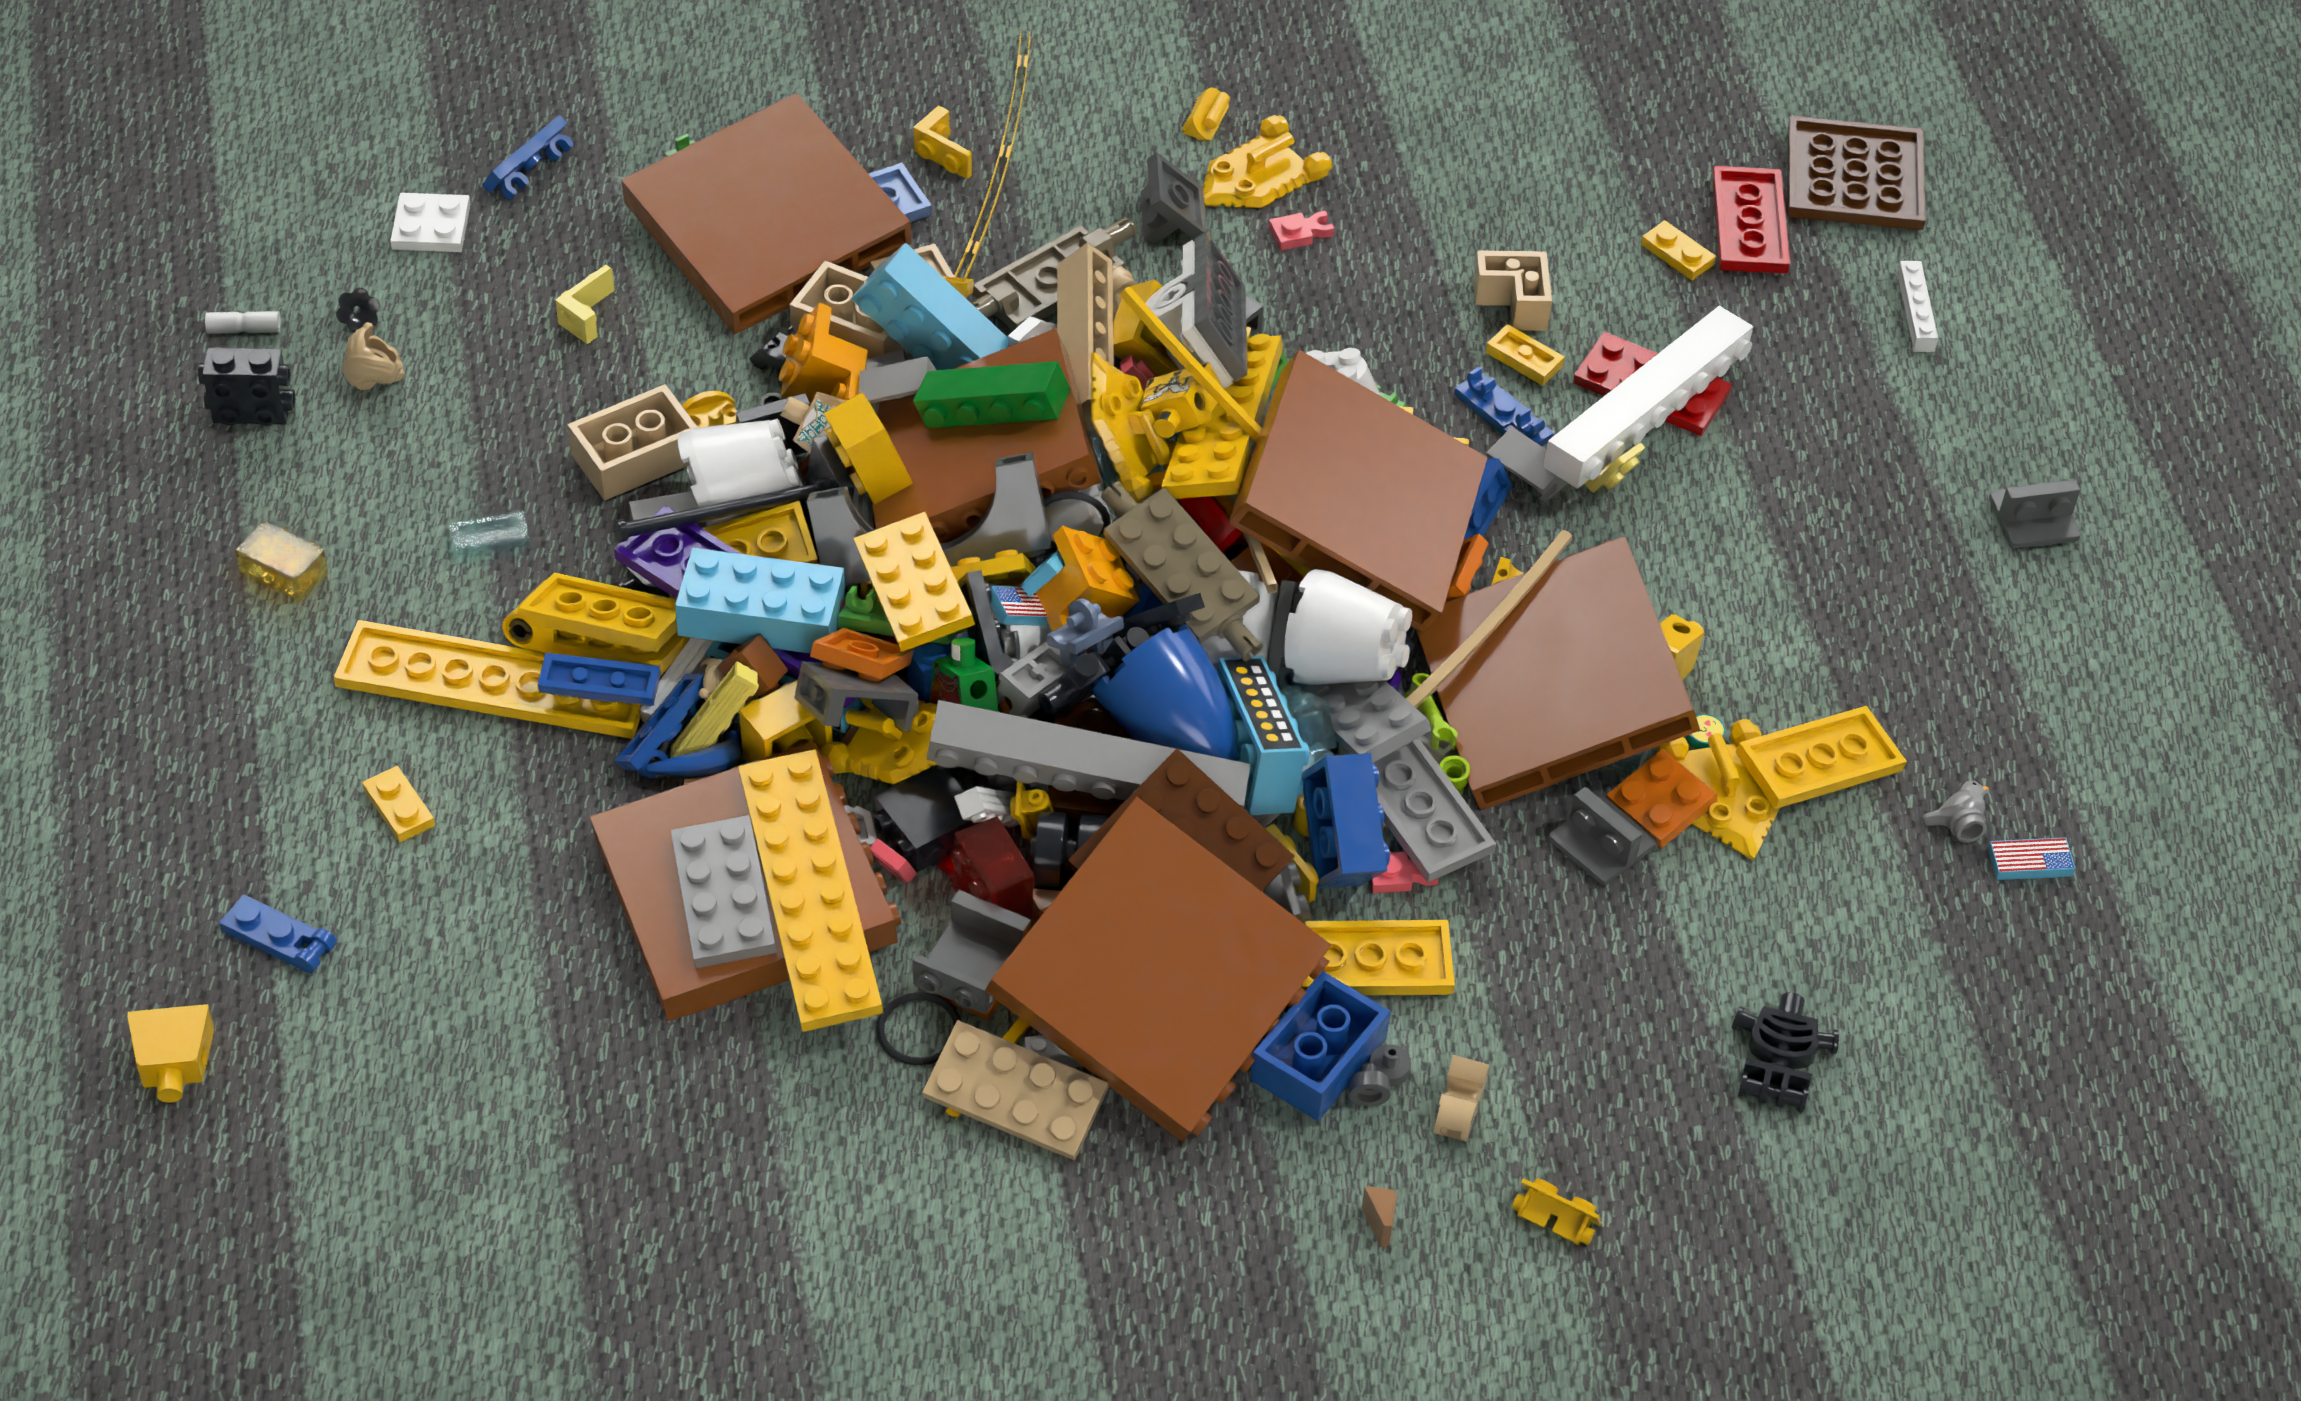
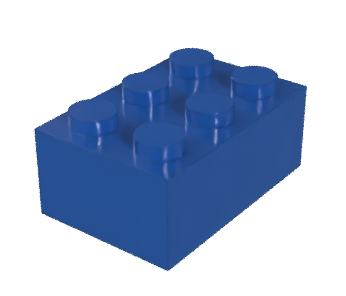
(1345, 820)
(1320, 1045)

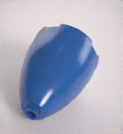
(1171, 696)

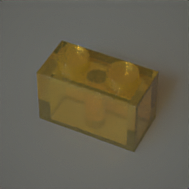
(282, 561)

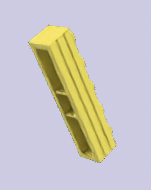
(717, 711)

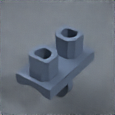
(1084, 629)

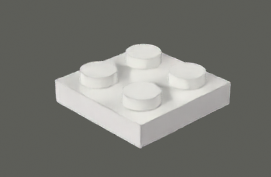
(430, 222)

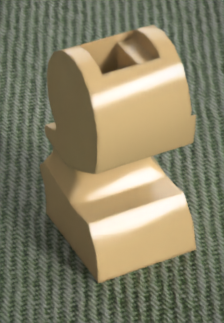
(1460, 1102)

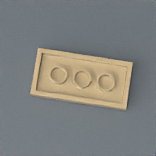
(1015, 1090)

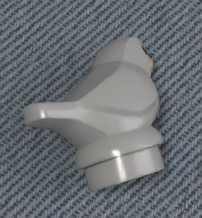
(1962, 813)

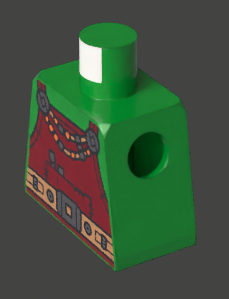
(963, 678)

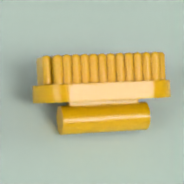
(1206, 114)

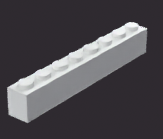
(1648, 397)

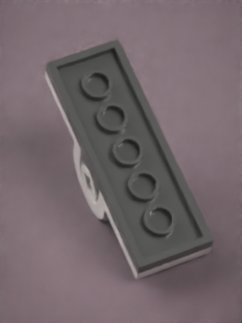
(1206, 310)

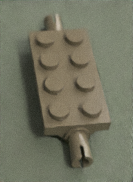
(1030, 282)
(1182, 561)

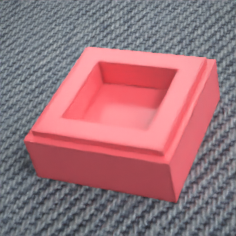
(892, 861)

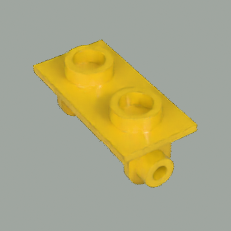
(1026, 808)
(1573, 1216)

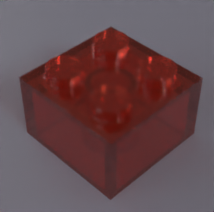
(992, 867)

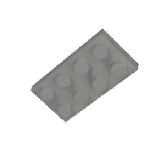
(1371, 717)
(1428, 813)
(723, 891)

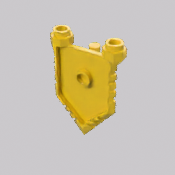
(1262, 169)
(1125, 429)
(882, 747)
(1742, 808)

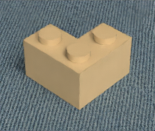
(1515, 281)

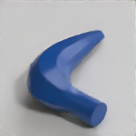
(703, 762)

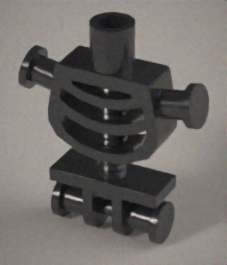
(1081, 678)
(1783, 1043)

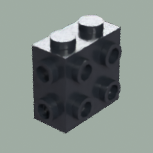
(247, 386)
(921, 816)

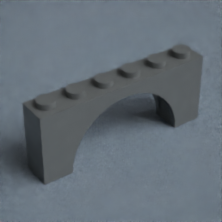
(1011, 523)

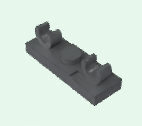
(1287, 603)

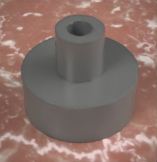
(1393, 1062)
(1369, 1086)

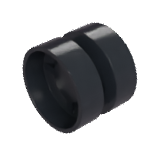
(1054, 846)

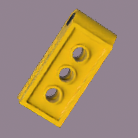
(596, 622)

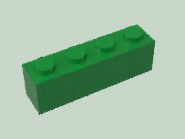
(992, 394)

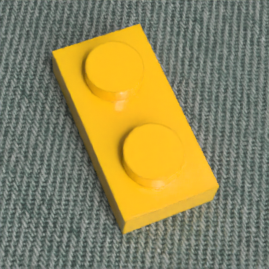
(1678, 250)
(1525, 354)
(398, 804)

